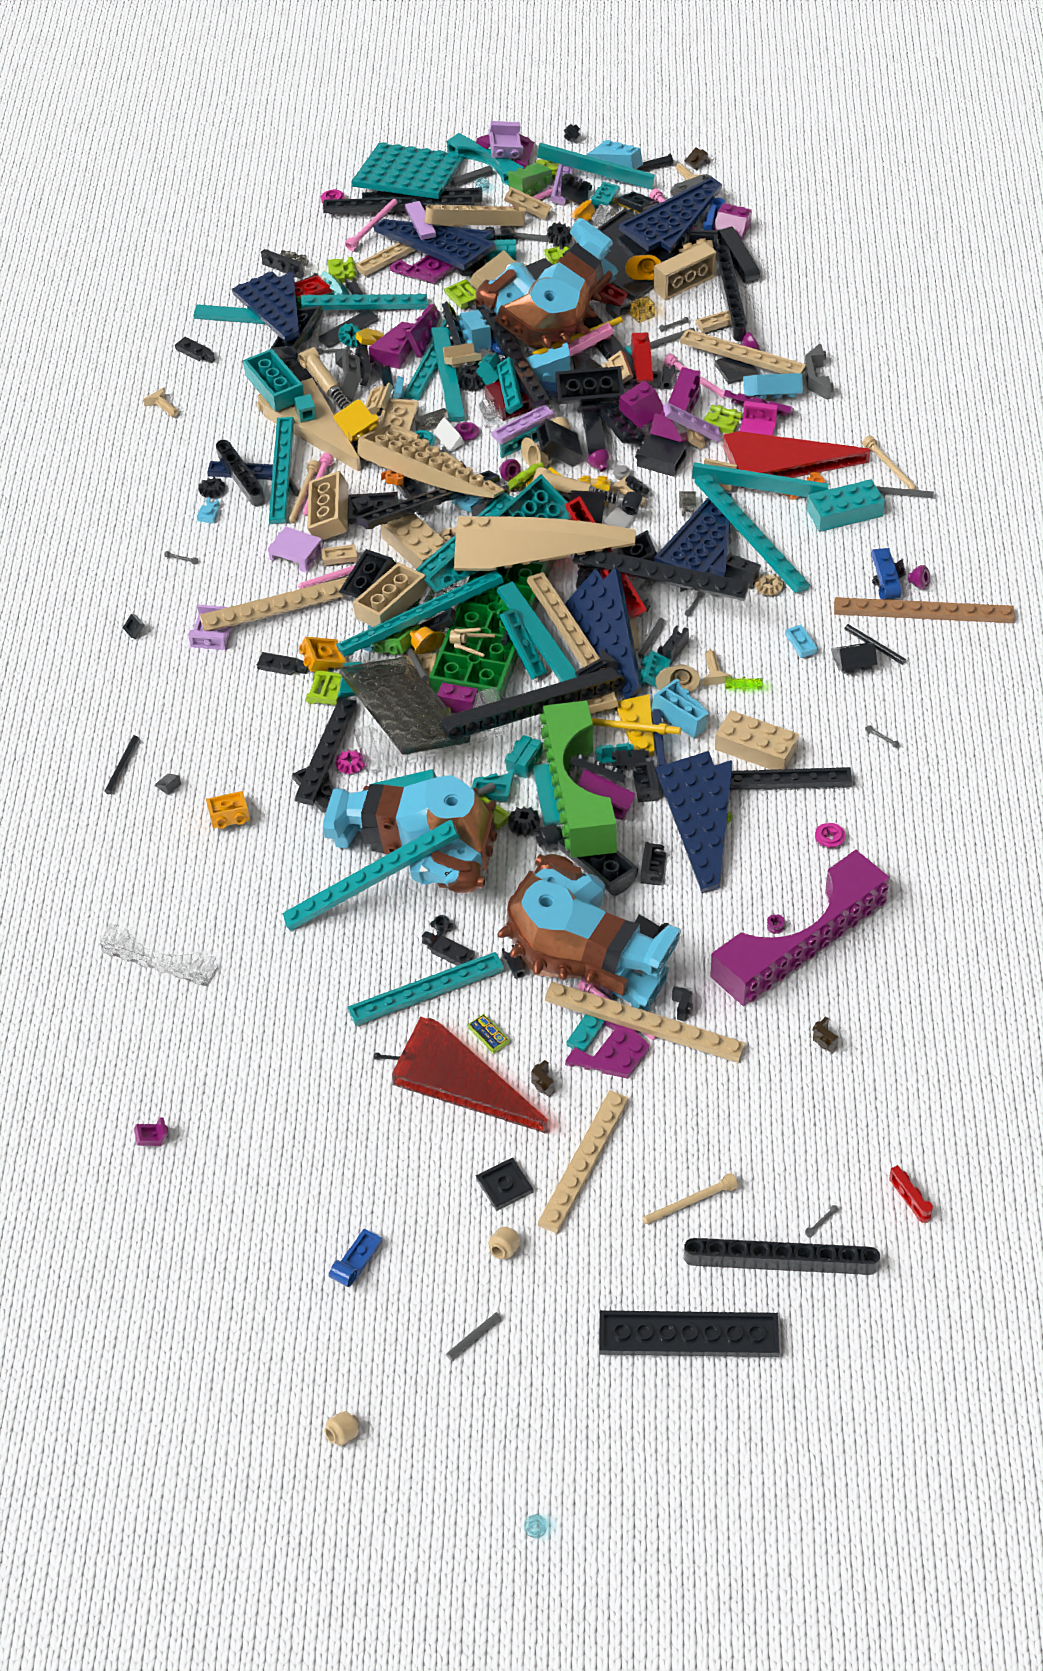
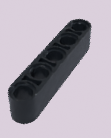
(741, 258)
(240, 473)

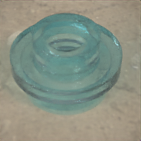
(482, 182)
(532, 1520)

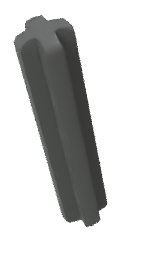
(473, 175)

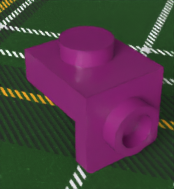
(151, 1133)

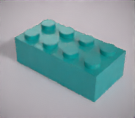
(273, 379)
(845, 505)

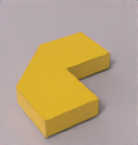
(368, 336)

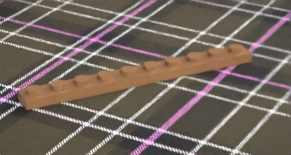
(924, 610)

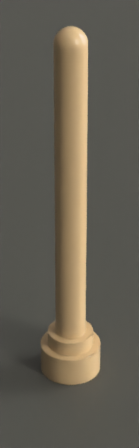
(871, 442)
(312, 469)
(728, 1182)

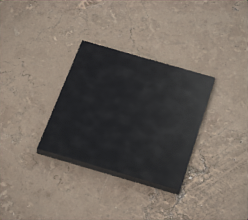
(625, 248)

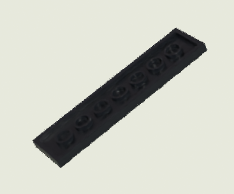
(689, 1333)

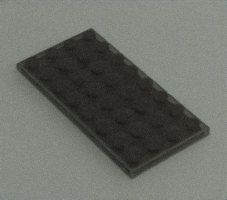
(401, 704)

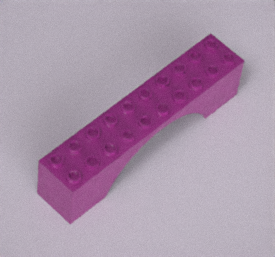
(754, 963)

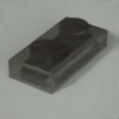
(430, 420)

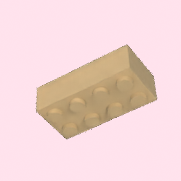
(684, 271)
(328, 506)
(412, 539)
(390, 595)
(756, 741)

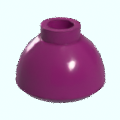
(750, 341)
(599, 459)
(509, 469)
(920, 577)

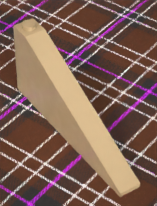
(321, 432)

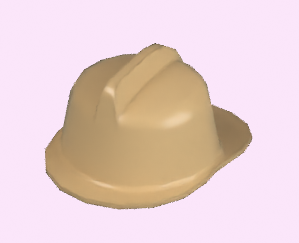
(532, 453)
(687, 676)

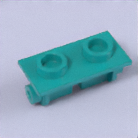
(603, 753)

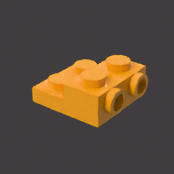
(321, 653)
(227, 810)

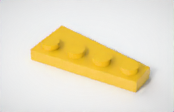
(637, 711)

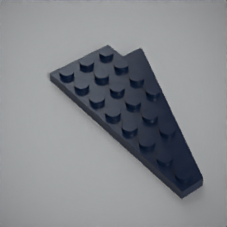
(671, 219)
(452, 244)
(273, 302)
(699, 542)
(604, 619)
(699, 805)

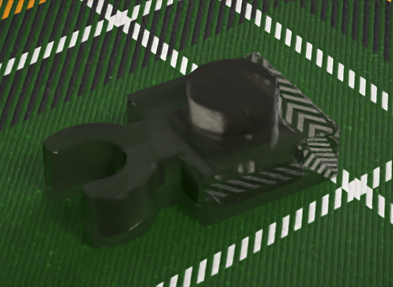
(293, 255)
(687, 502)

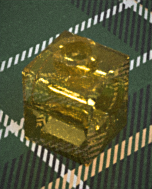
(642, 309)

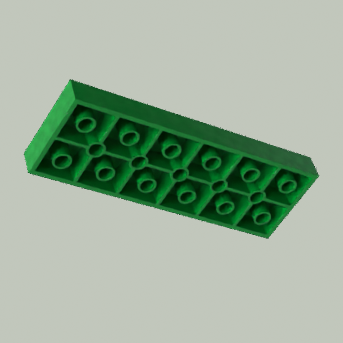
(496, 667)

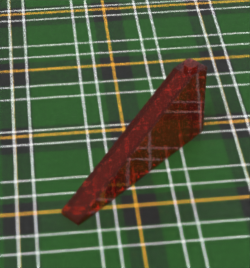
(447, 1070)

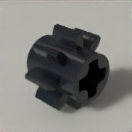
(571, 132)

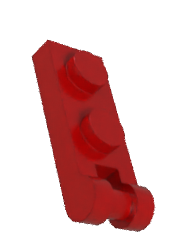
(910, 1194)

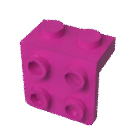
(759, 418)

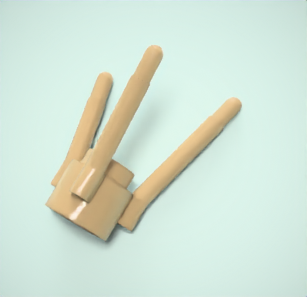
(459, 636)

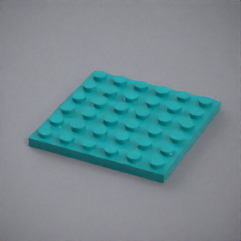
(407, 170)

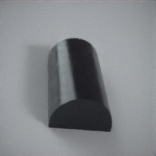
(309, 320)
(589, 385)
(611, 868)

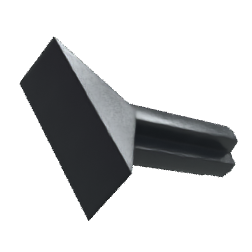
(615, 311)
(384, 373)
(604, 661)

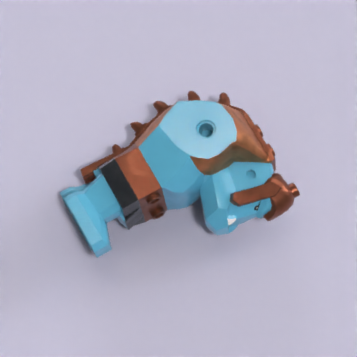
(559, 300)
(398, 815)
(566, 934)

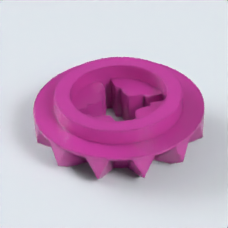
(332, 194)
(344, 766)
(834, 830)

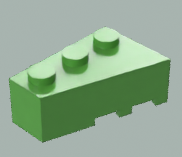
(531, 179)

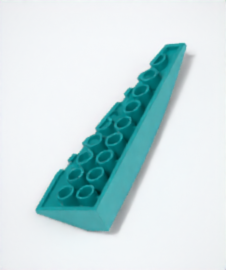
(536, 501)

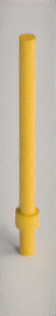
(616, 321)
(662, 729)

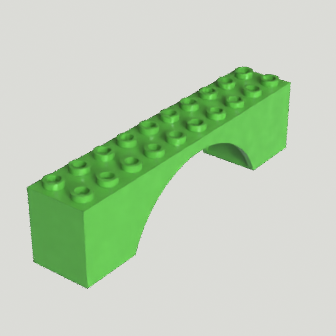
(586, 816)

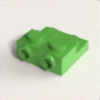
(396, 643)

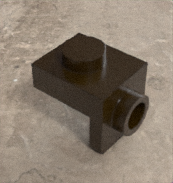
(696, 158)
(823, 1036)
(541, 1080)

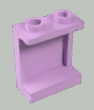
(505, 139)
(296, 547)
(205, 639)

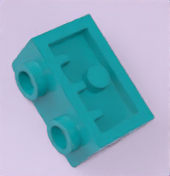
(605, 194)
(652, 666)

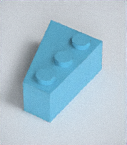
(618, 153)
(475, 330)
(550, 362)
(773, 385)
(680, 709)

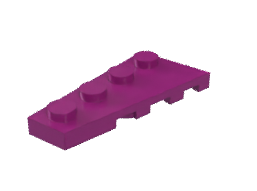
(420, 332)
(782, 409)

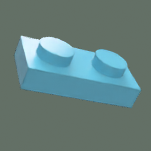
(801, 641)

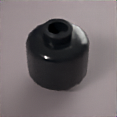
(549, 836)

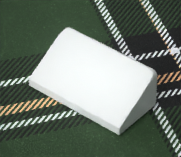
(448, 435)
(619, 518)

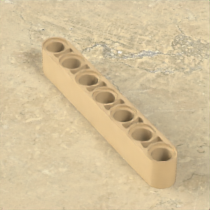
(475, 215)

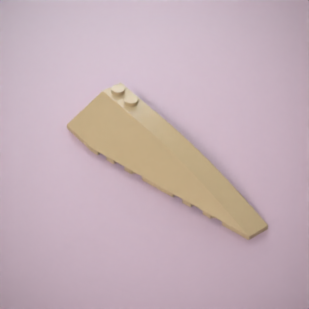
(408, 455)
(505, 541)

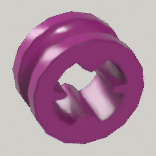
(770, 924)

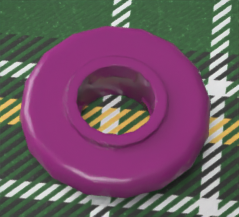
(471, 430)

